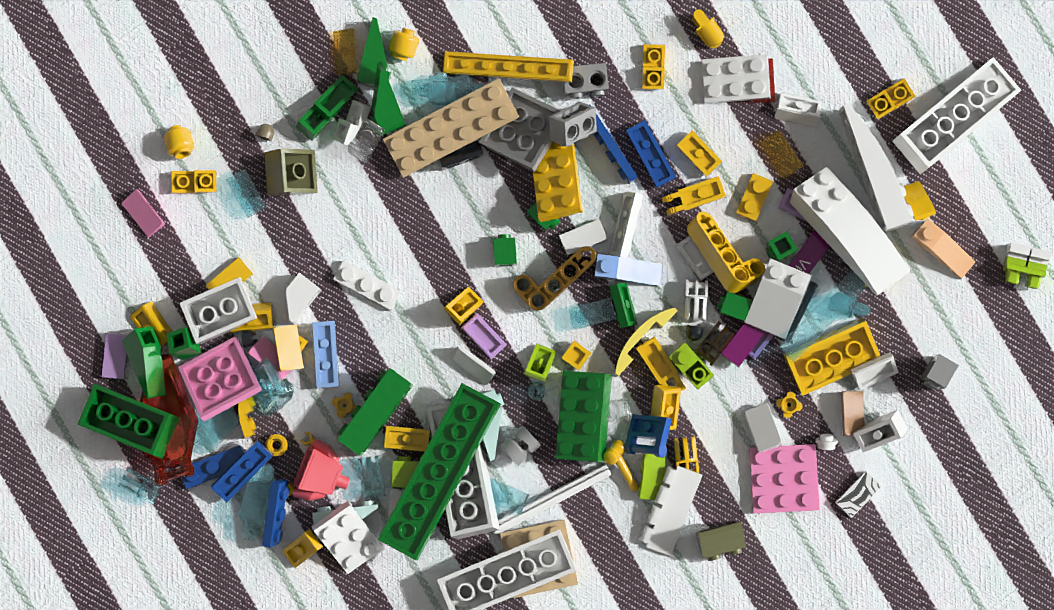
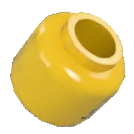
(403, 44)
(178, 142)

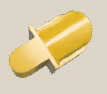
(707, 29)
(686, 453)

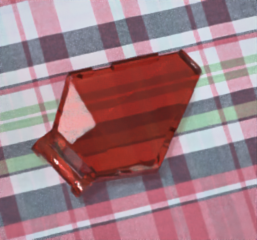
(181, 444)

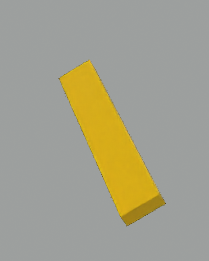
(508, 66)

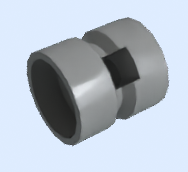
(512, 448)

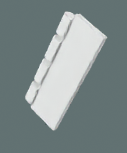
(675, 506)

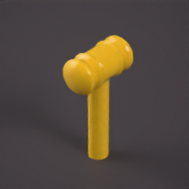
(614, 455)

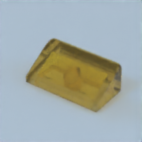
(345, 51)
(781, 154)

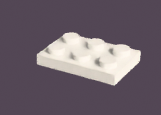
(736, 78)
(347, 537)

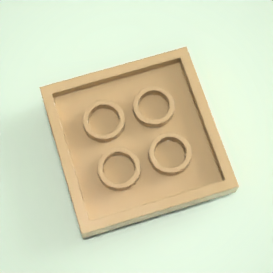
(524, 535)

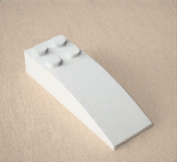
(956, 115)
(877, 173)
(849, 230)
(472, 504)
(508, 574)

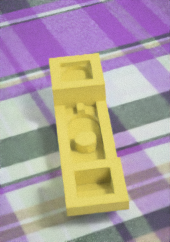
(661, 319)

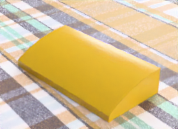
(833, 356)

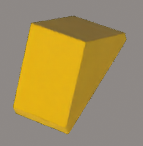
(463, 305)

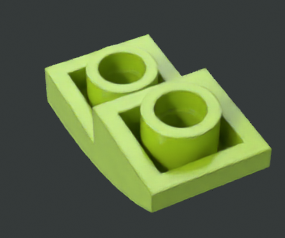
(652, 474)

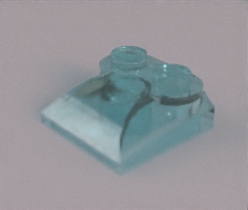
(275, 390)

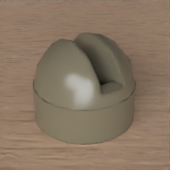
(265, 132)

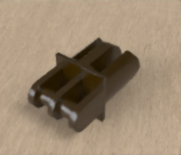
(713, 345)

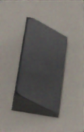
(462, 155)

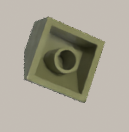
(290, 172)
(721, 540)

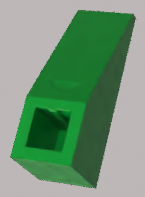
(146, 358)

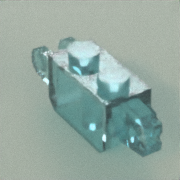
(444, 89)
(255, 502)

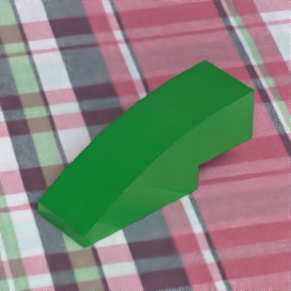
(326, 107)

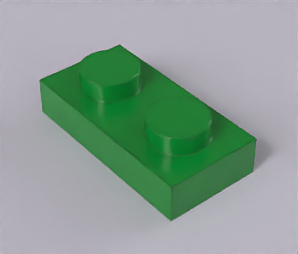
(624, 308)

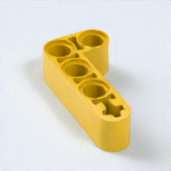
(721, 256)

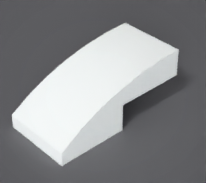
(347, 129)

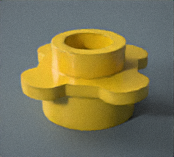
(338, 402)
(795, 405)

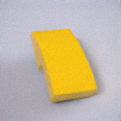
(653, 66)
(891, 98)
(193, 181)
(919, 201)
(247, 424)

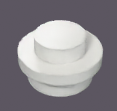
(826, 442)

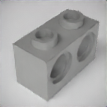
(584, 74)
(572, 124)
(938, 372)

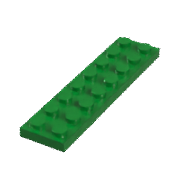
(439, 471)

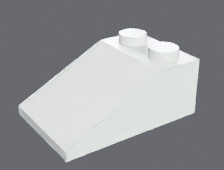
(778, 298)
(218, 311)

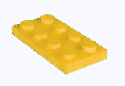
(557, 184)

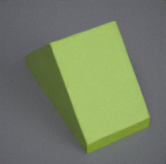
(540, 363)

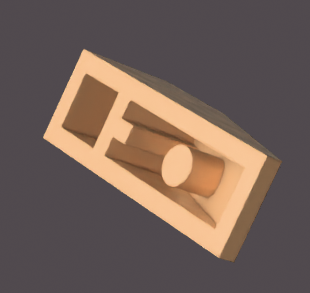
(942, 248)

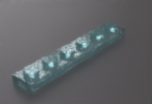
(822, 316)

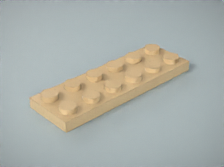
(451, 127)

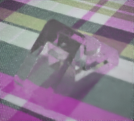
(365, 141)

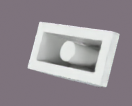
(299, 295)
(880, 431)

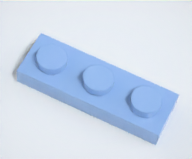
(325, 354)

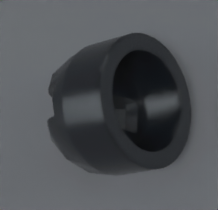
(694, 333)
(247, 338)

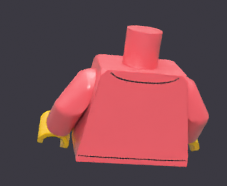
(318, 472)

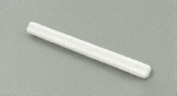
(554, 497)

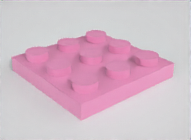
(219, 378)
(784, 479)

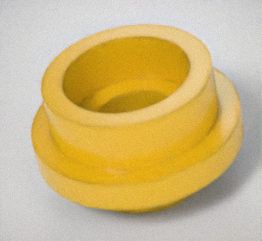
(276, 437)

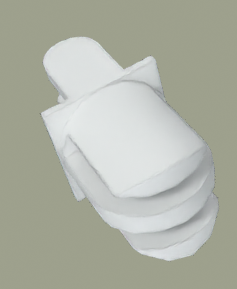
(696, 285)

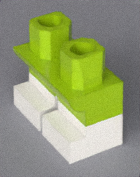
(1025, 261)

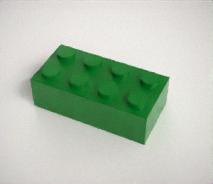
(375, 411)
(583, 416)
(128, 421)

